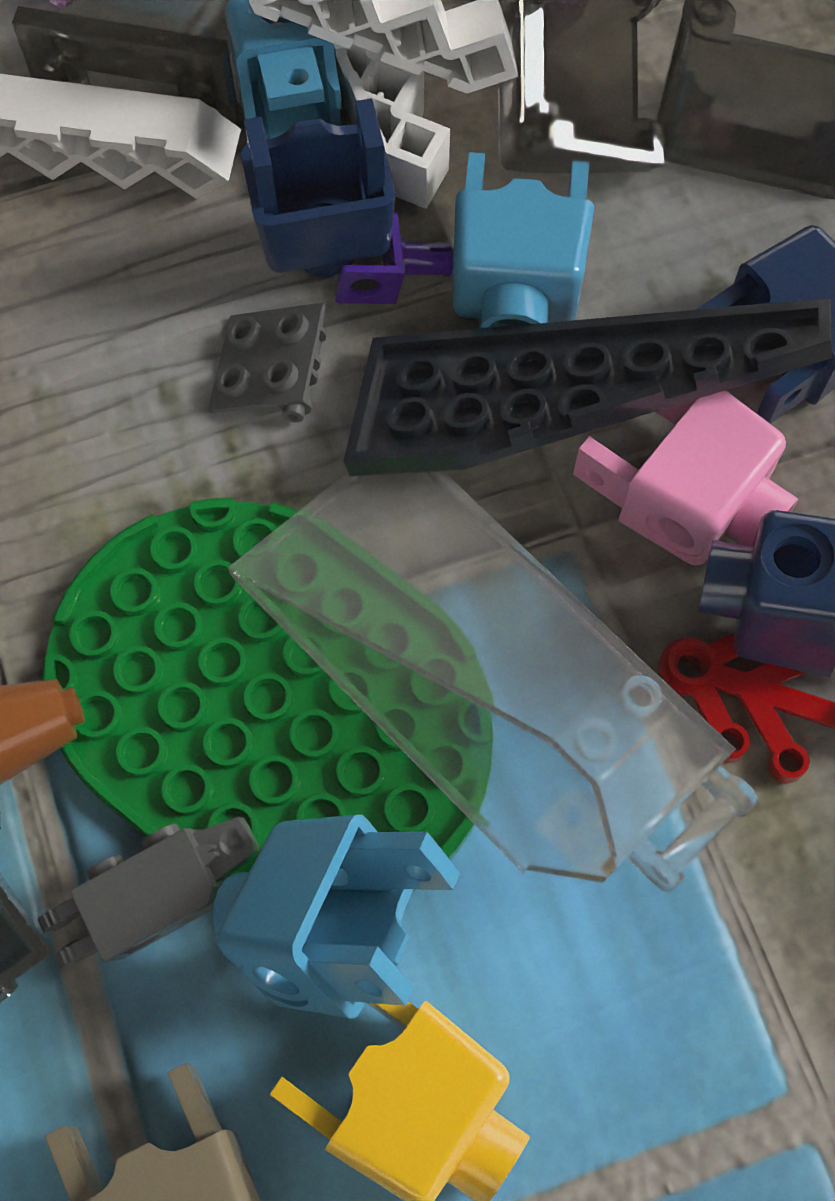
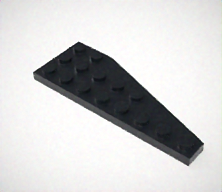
(513, 388)

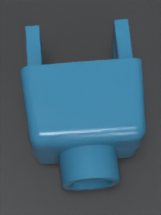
(281, 70)
(520, 249)
(324, 932)

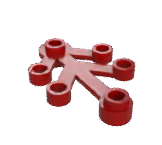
(758, 691)

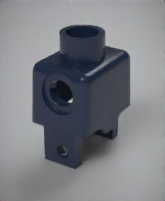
(320, 192)
(786, 272)
(778, 592)

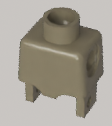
(202, 1172)

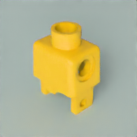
(421, 1111)

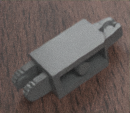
(151, 892)

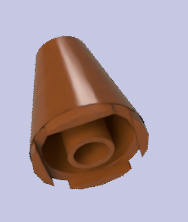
(35, 723)

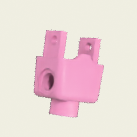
(699, 482)

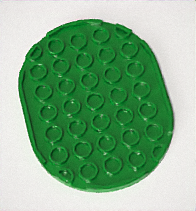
(209, 703)

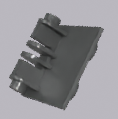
(270, 361)

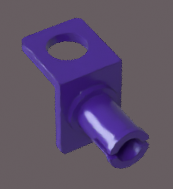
(400, 260)

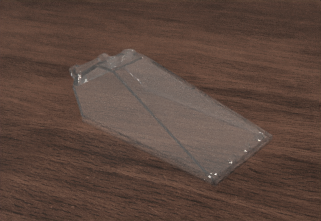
(494, 678)

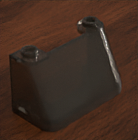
(576, 88)
(748, 105)

